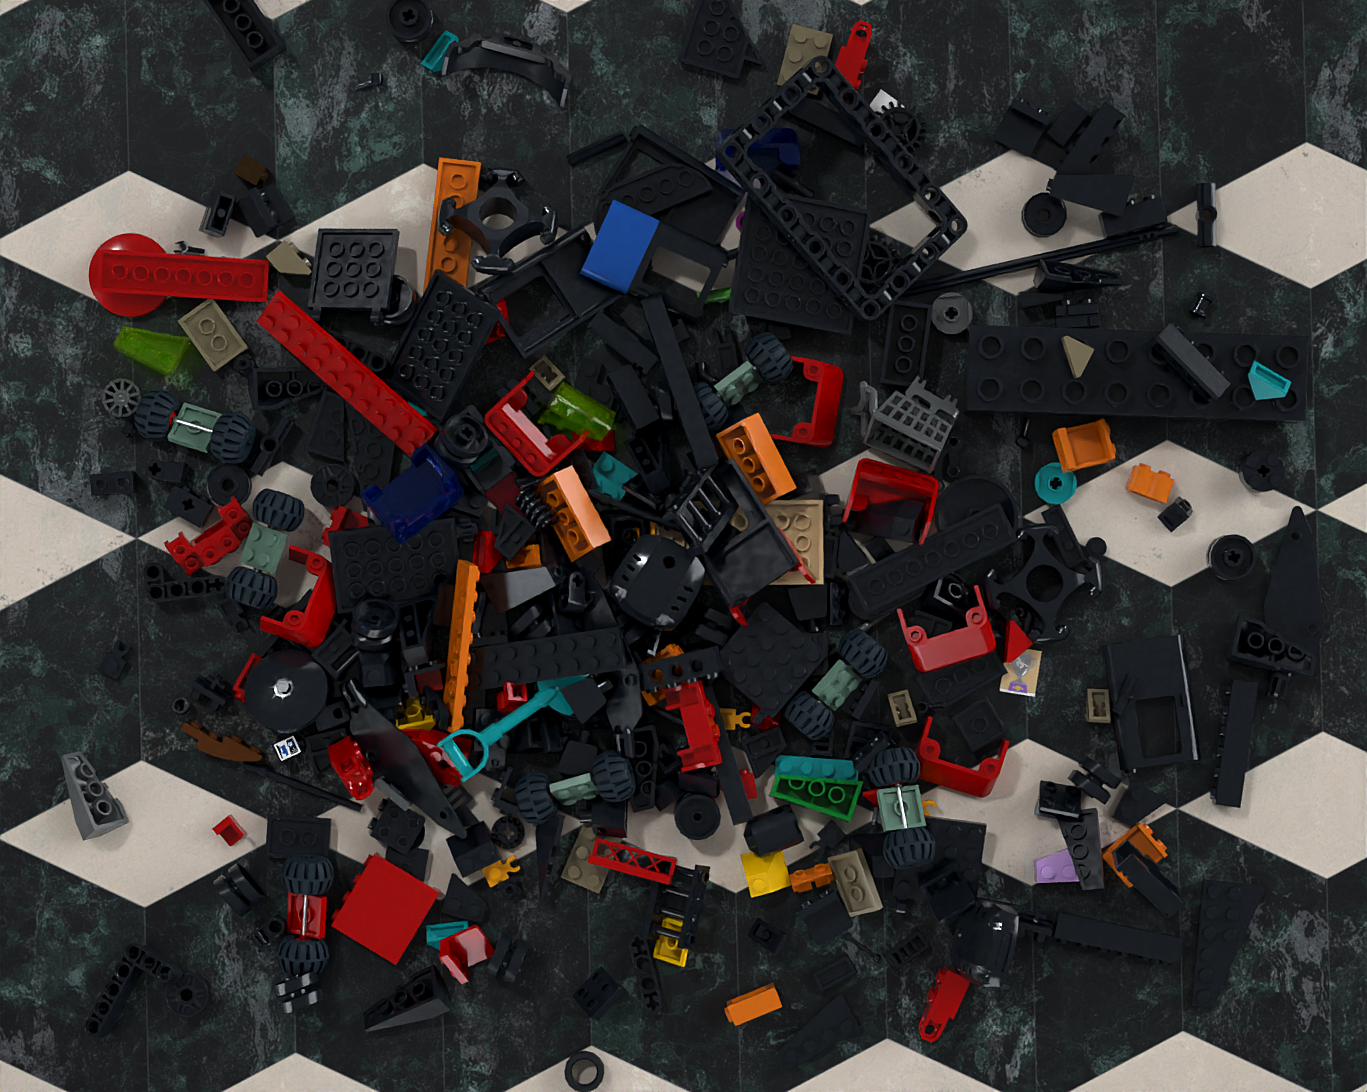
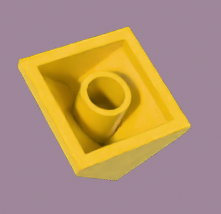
(666, 947)

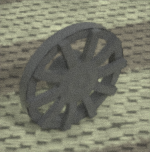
(121, 397)

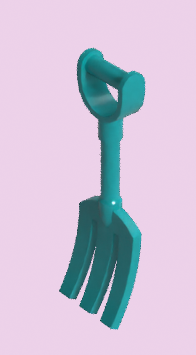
(547, 694)

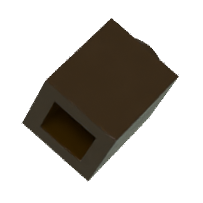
(252, 171)

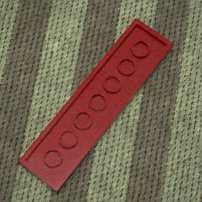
(182, 275)

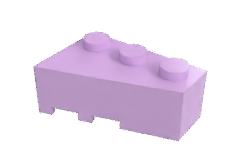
(1055, 868)

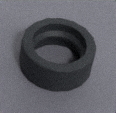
(568, 1071)

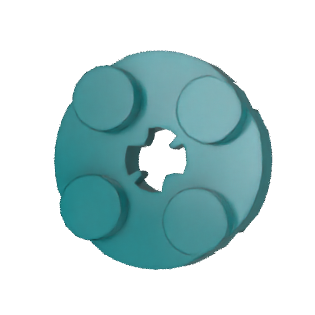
(1062, 493)

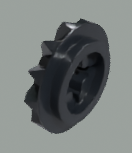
(515, 839)

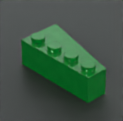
(820, 795)

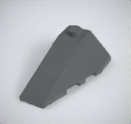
(92, 804)

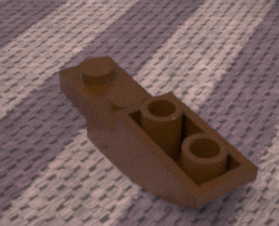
(230, 748)

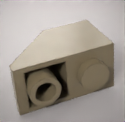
(288, 262)

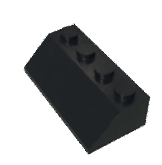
(1190, 362)

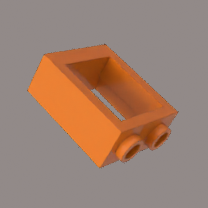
(753, 1004)

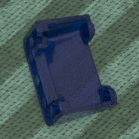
(780, 139)
(415, 495)

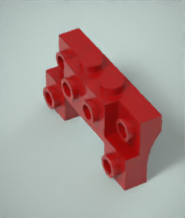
(214, 542)
(698, 723)

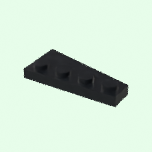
(1084, 847)

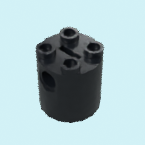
(773, 831)

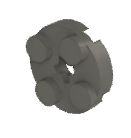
(959, 322)

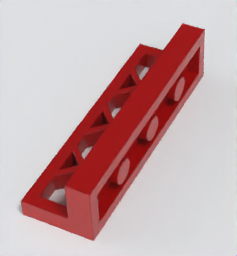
(632, 869)

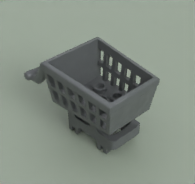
(910, 418)

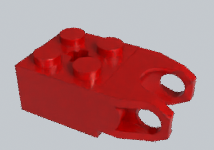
(851, 58)
(436, 757)
(352, 767)
(942, 1002)

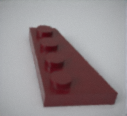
(507, 492)

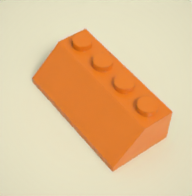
(757, 458)
(579, 521)

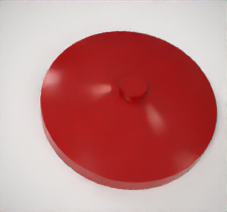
(124, 303)

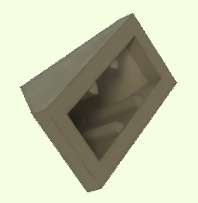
(1077, 355)
(547, 373)
(1097, 706)
(901, 708)

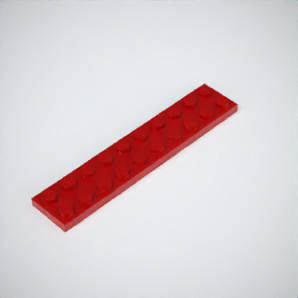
(345, 374)

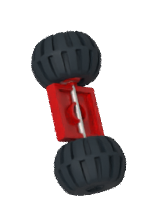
(305, 879)

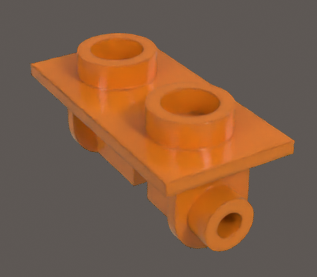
(802, 879)

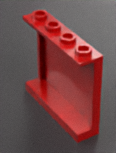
(384, 908)

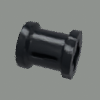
(1200, 305)

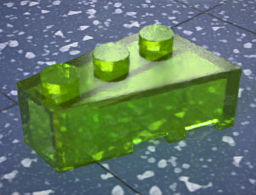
(153, 349)
(577, 412)

